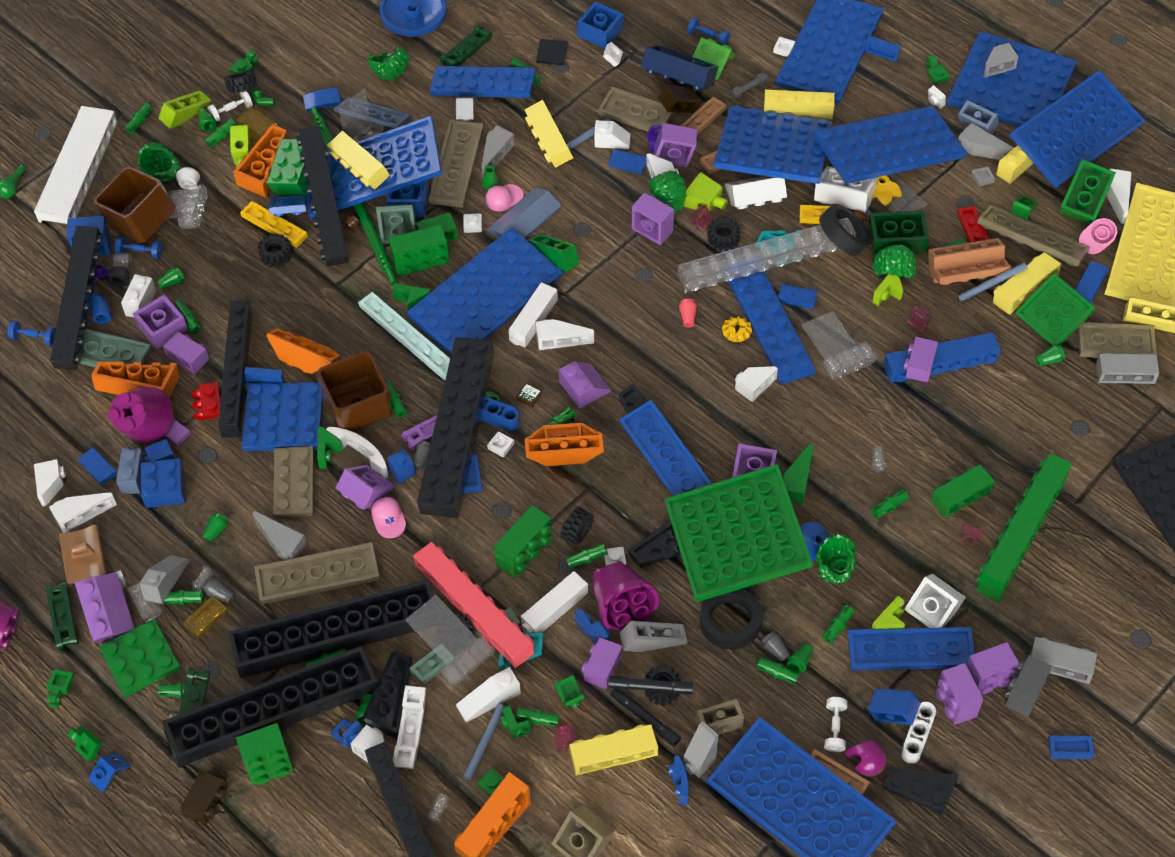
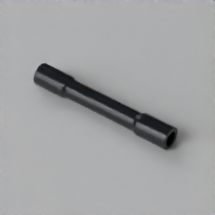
(676, 687)
(663, 730)

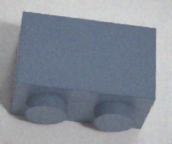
(979, 116)
(130, 471)

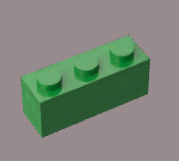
(962, 490)

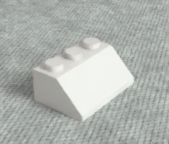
(756, 191)
(852, 195)

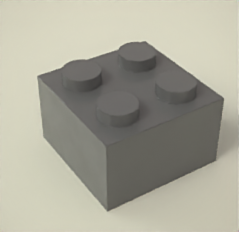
(1027, 685)

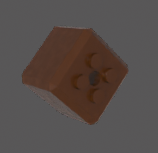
(135, 204)
(355, 381)

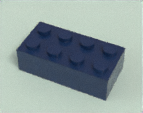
(679, 66)

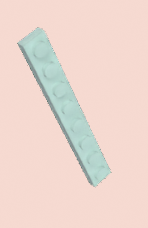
(406, 334)

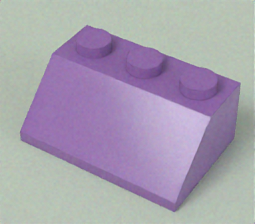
(104, 606)

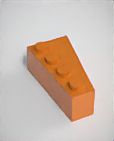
(256, 166)
(121, 377)
(494, 818)

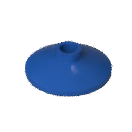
(810, 531)

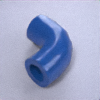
(100, 309)

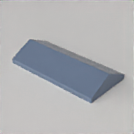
(384, 115)
(527, 214)

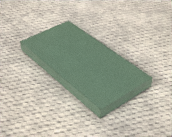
(111, 348)

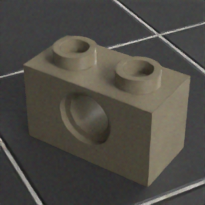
(722, 717)

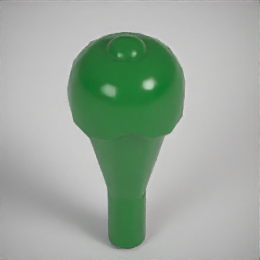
(9, 184)

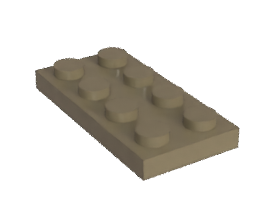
(633, 109)
(1115, 339)
(293, 482)

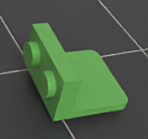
(714, 53)

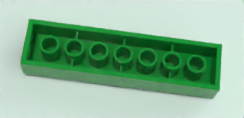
(1022, 527)

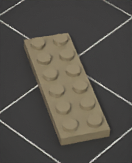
(457, 163)
(1033, 235)
(316, 573)

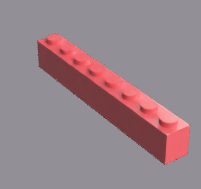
(471, 602)

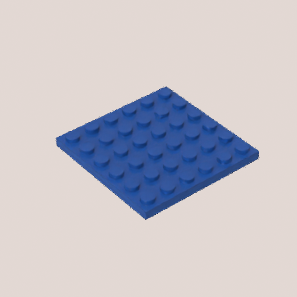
(1017, 93)
(771, 144)

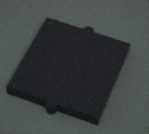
(552, 52)

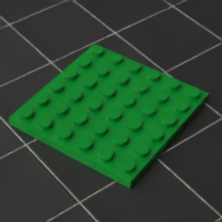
(737, 533)

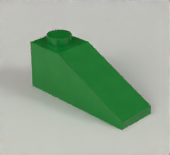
(559, 252)
(797, 476)

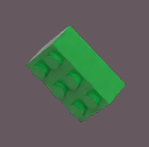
(287, 170)
(1087, 192)
(419, 250)
(523, 542)
(264, 754)

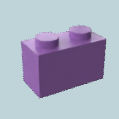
(186, 352)
(921, 359)
(602, 663)

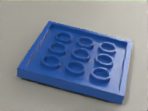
(282, 415)

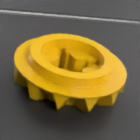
(744, 329)

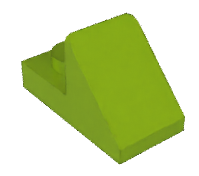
(890, 286)
(890, 616)

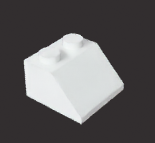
(934, 602)

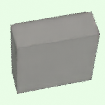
(983, 176)

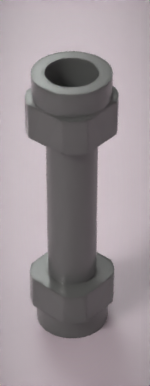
(760, 79)

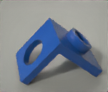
(351, 733)
(105, 770)

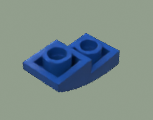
(323, 98)
(591, 629)
(679, 775)

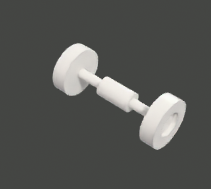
(245, 99)
(837, 705)

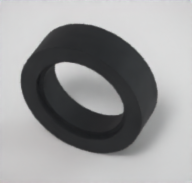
(837, 233)
(731, 640)

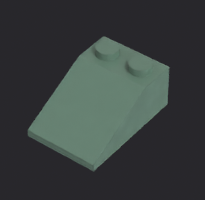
(395, 221)

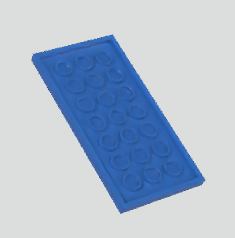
(829, 47)
(1077, 128)
(889, 144)
(407, 154)
(484, 291)
(798, 797)

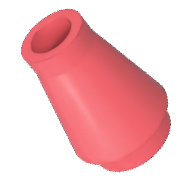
(688, 311)

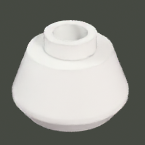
(187, 177)

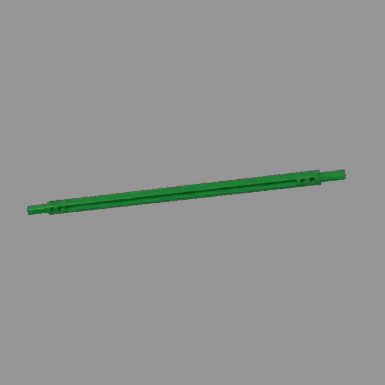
(360, 209)

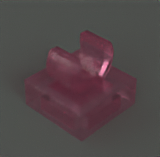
(701, 218)
(919, 318)
(971, 532)
(564, 736)

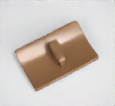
(82, 554)

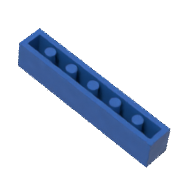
(948, 356)

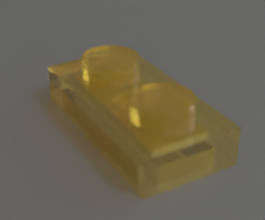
(205, 617)

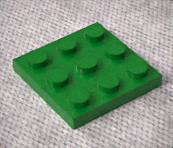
(1055, 311)
(139, 658)

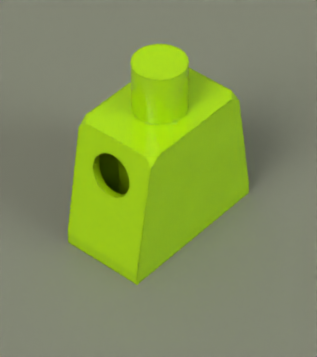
(240, 149)
(704, 192)

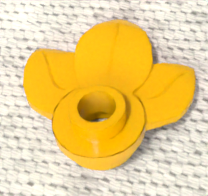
(886, 190)

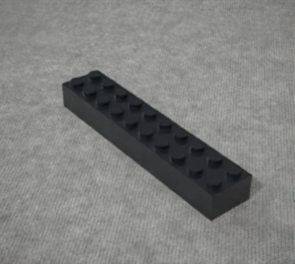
(456, 428)
(327, 629)
(279, 701)

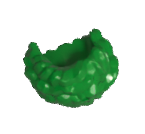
(389, 65)
(158, 162)
(669, 189)
(895, 260)
(836, 558)

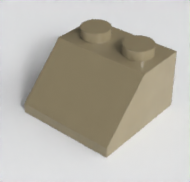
(582, 834)

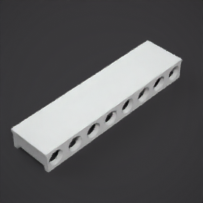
(75, 164)

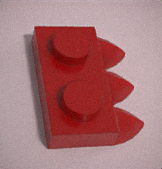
(208, 401)

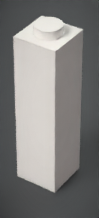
(535, 310)
(554, 604)

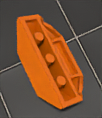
(300, 351)
(564, 444)

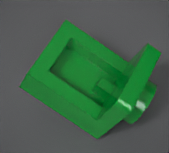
(569, 692)
(515, 729)

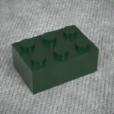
(898, 228)

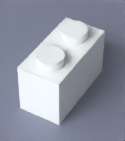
(138, 294)

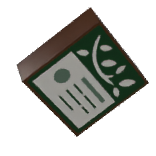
(529, 395)

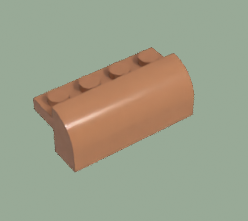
(967, 261)

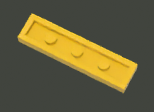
(273, 224)

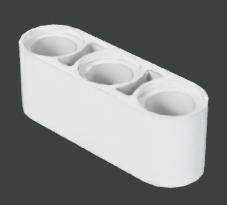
(917, 741)

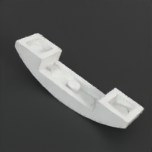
(362, 446)
(410, 727)

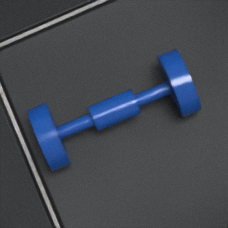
(694, 26)
(156, 250)
(14, 331)

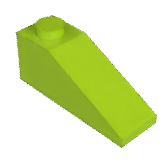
(183, 108)

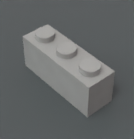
(1127, 368)
(1065, 659)

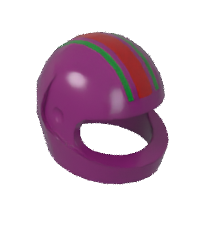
(872, 758)

